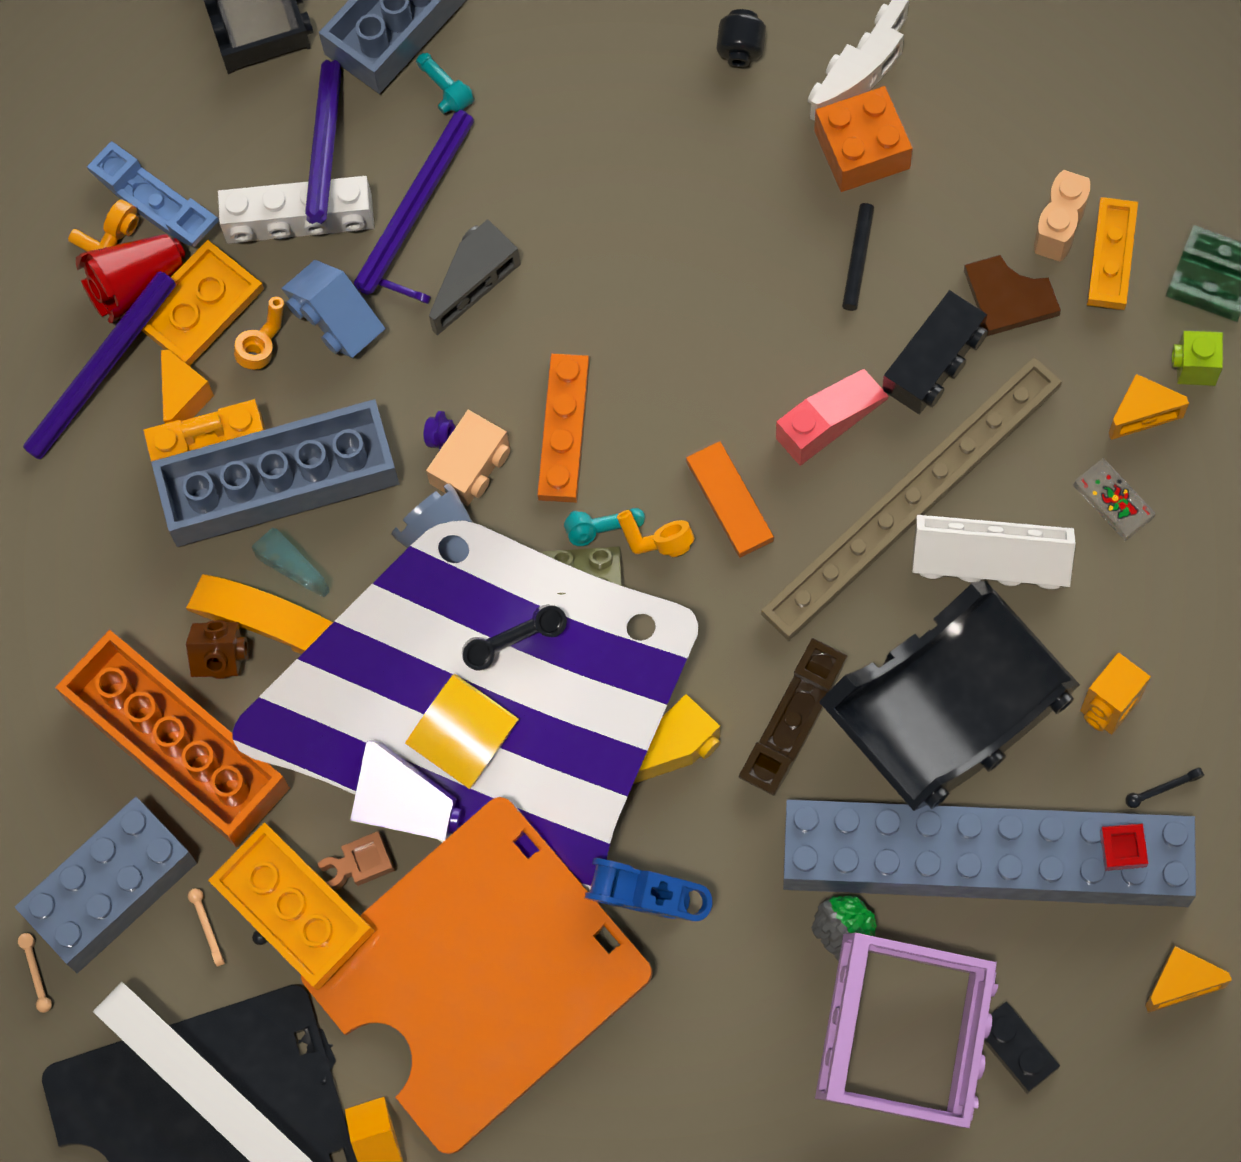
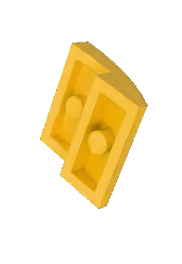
(461, 731)

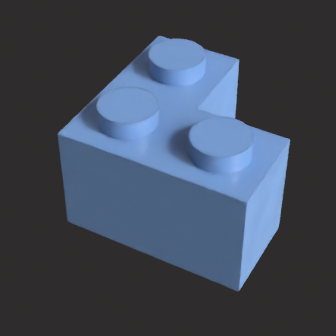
(332, 301)

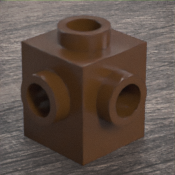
(216, 649)

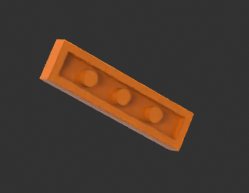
(563, 428)

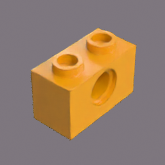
(1114, 694)

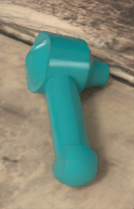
(455, 94)
(582, 529)

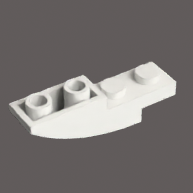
(863, 67)

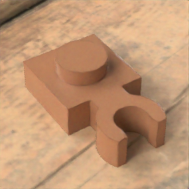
(363, 860)

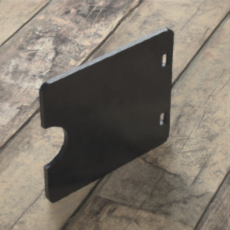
(133, 1115)

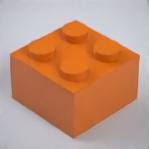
(863, 139)

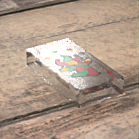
(1114, 499)

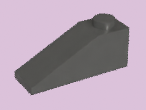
(477, 267)

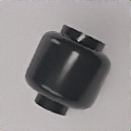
(741, 37)

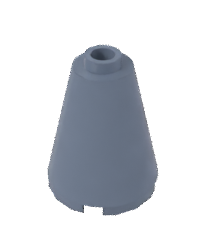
(436, 511)

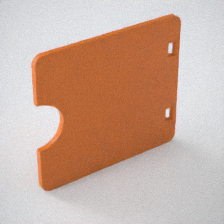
(483, 973)

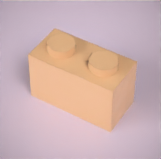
(469, 457)

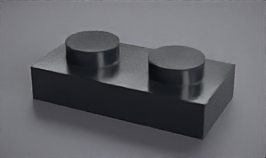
(1019, 1049)

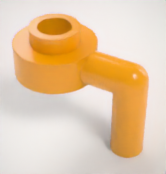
(119, 222)
(260, 340)
(670, 539)

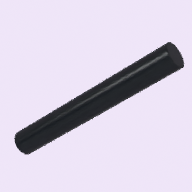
(858, 256)

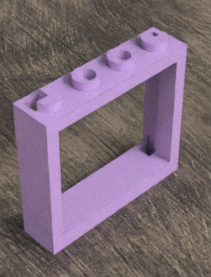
(843, 1016)

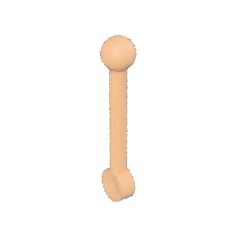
(195, 896)
(27, 942)

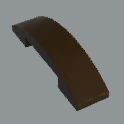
(793, 718)

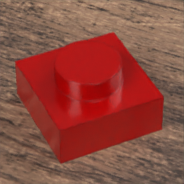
(1124, 847)

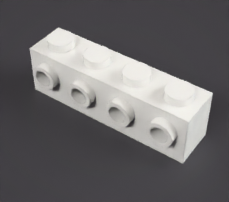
(280, 210)
(993, 551)

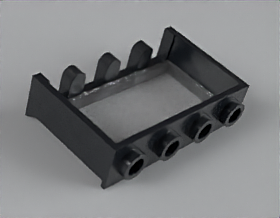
(257, 29)

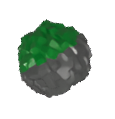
(840, 917)

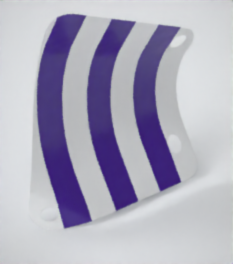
(580, 697)

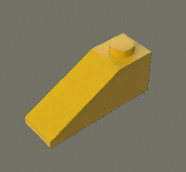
(680, 740)

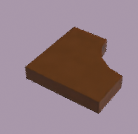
(1009, 297)

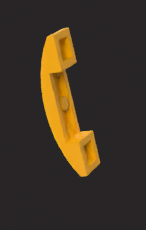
(257, 612)

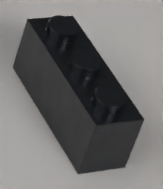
(935, 353)

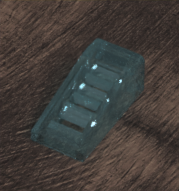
(283, 557)

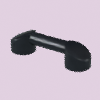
(546, 620)

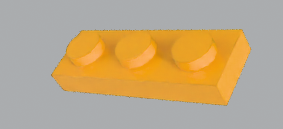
(1112, 253)

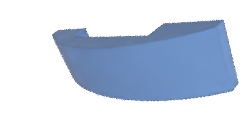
(152, 198)

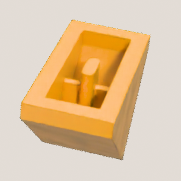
(182, 389)
(1147, 406)
(1184, 979)
(372, 1132)

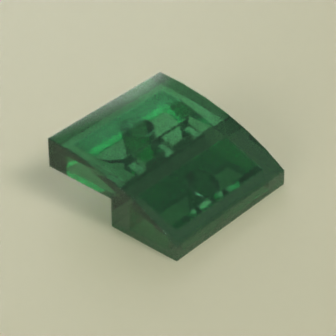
(1209, 274)

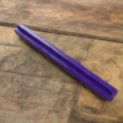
(323, 142)
(413, 202)
(99, 365)

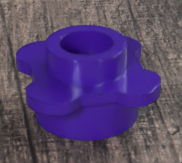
(437, 430)

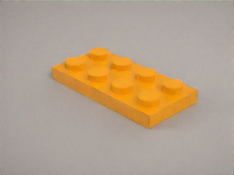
(291, 906)

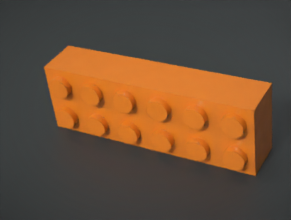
(172, 738)

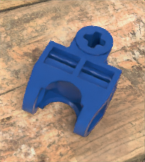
(645, 891)

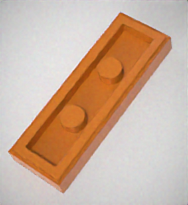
(729, 499)

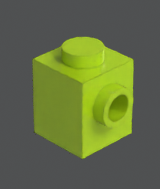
(1198, 358)

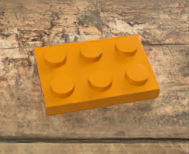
(205, 301)

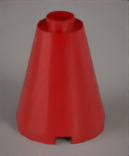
(123, 271)

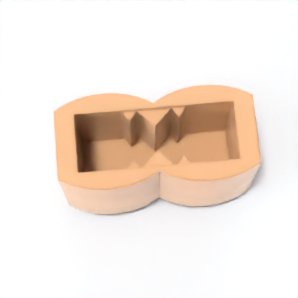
(1061, 215)

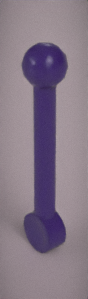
(406, 291)

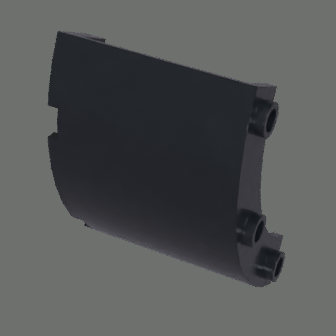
(951, 697)

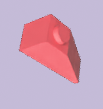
(828, 415)

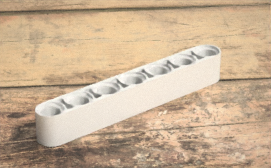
(195, 1079)

